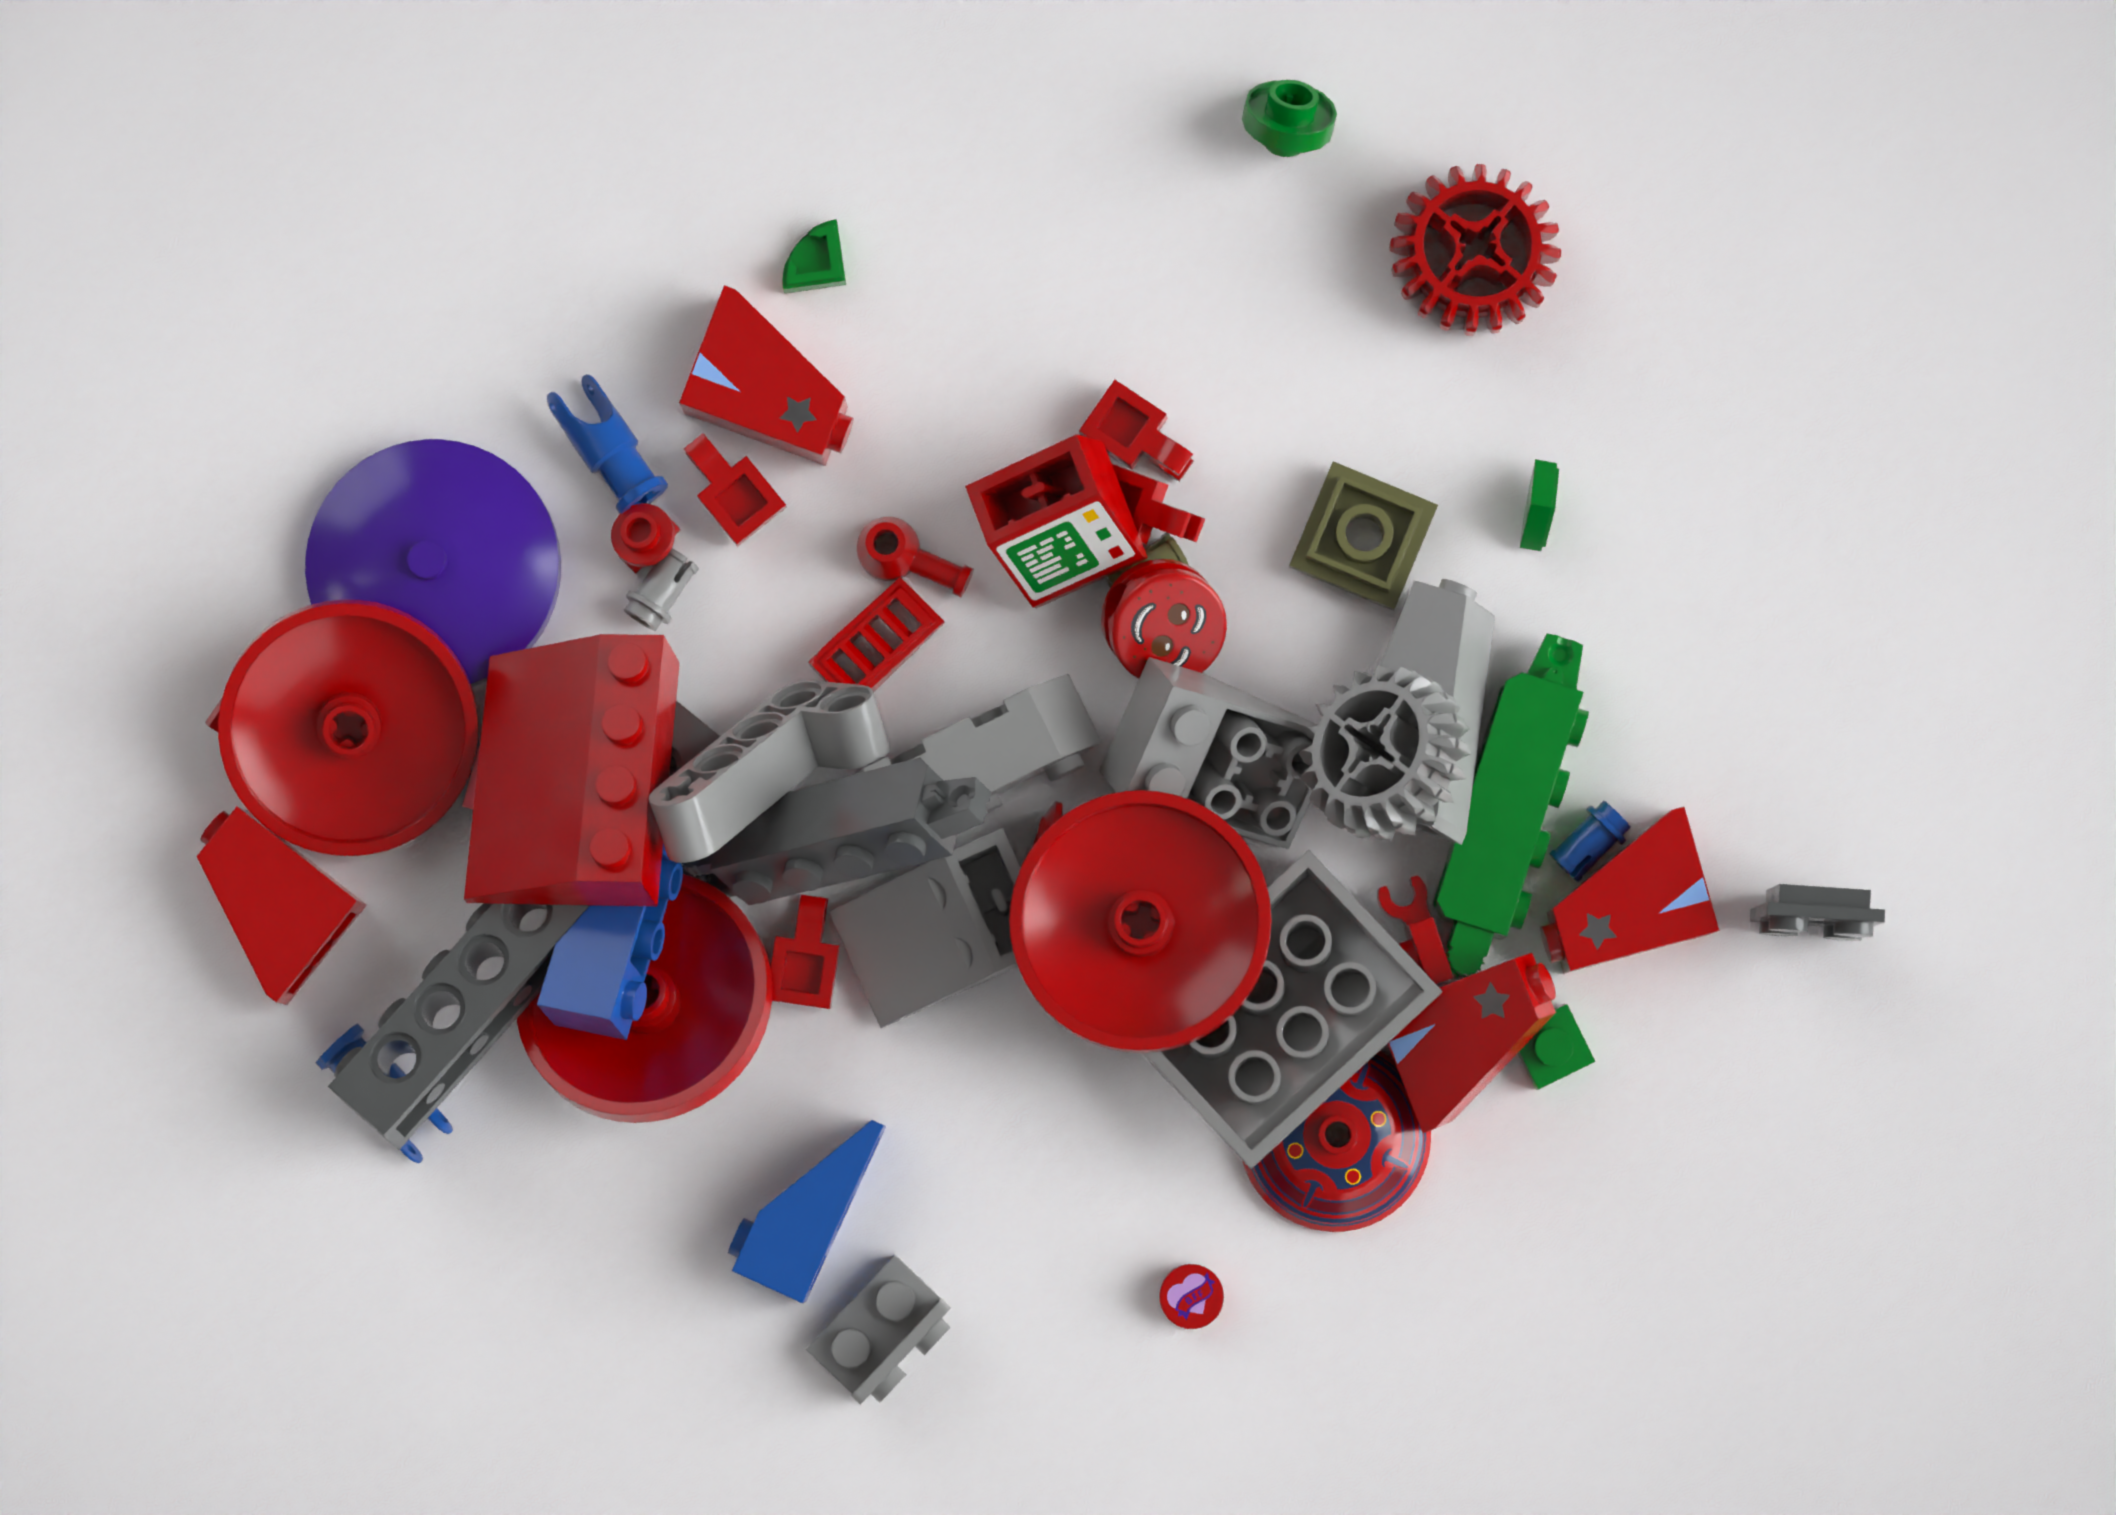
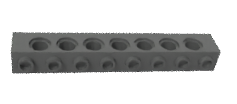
(486, 1006)

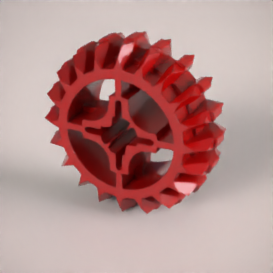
(1454, 229)

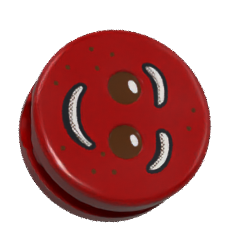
(1163, 614)

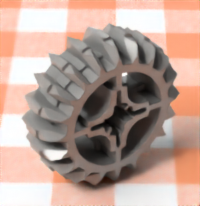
(1413, 724)

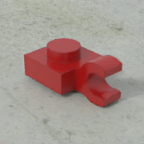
(1132, 429)
(736, 494)
(1145, 504)
(1422, 936)
(804, 966)

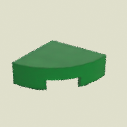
(815, 261)
(1539, 505)

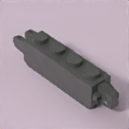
(846, 832)

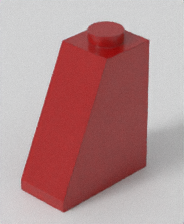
(275, 900)

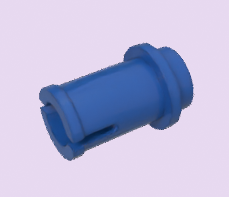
(1590, 840)

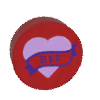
(1191, 1296)

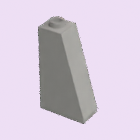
(1449, 640)

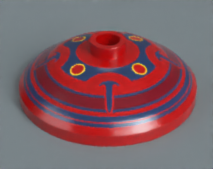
(1365, 1177)

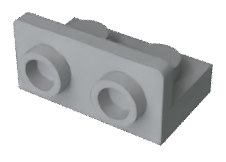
(880, 1331)

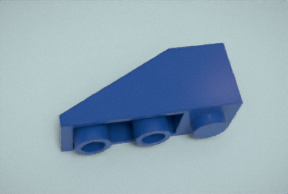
(603, 963)

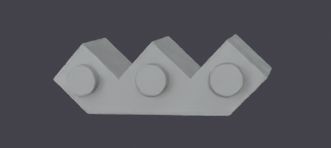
(1024, 737)

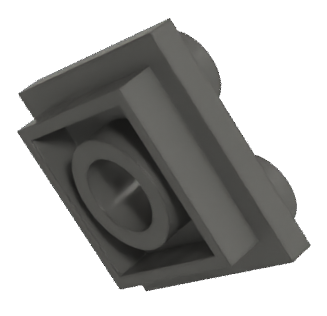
(1841, 912)

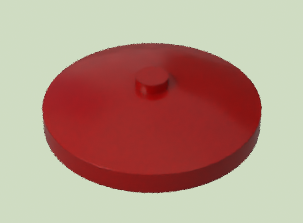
(348, 727)
(1140, 921)
(697, 1027)

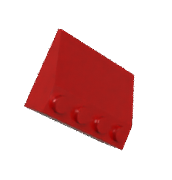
(568, 772)

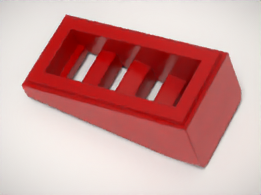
(824, 660)

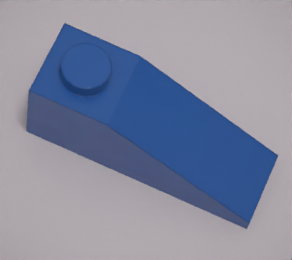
(798, 1227)

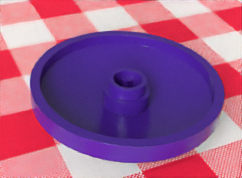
(444, 540)

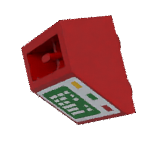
(1057, 519)

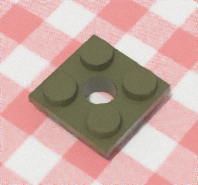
(1371, 574)

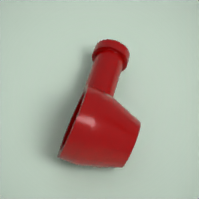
(907, 557)

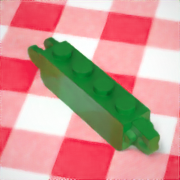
(1510, 795)

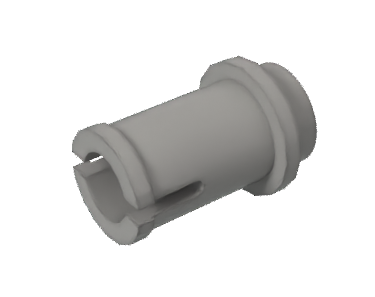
(660, 590)

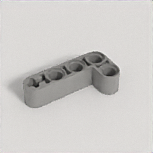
(763, 760)

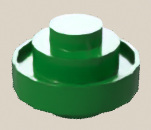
(1289, 117)

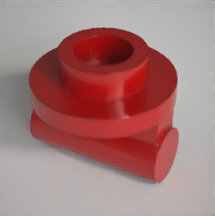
(643, 535)

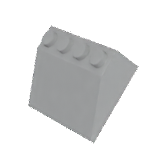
(1317, 1015)

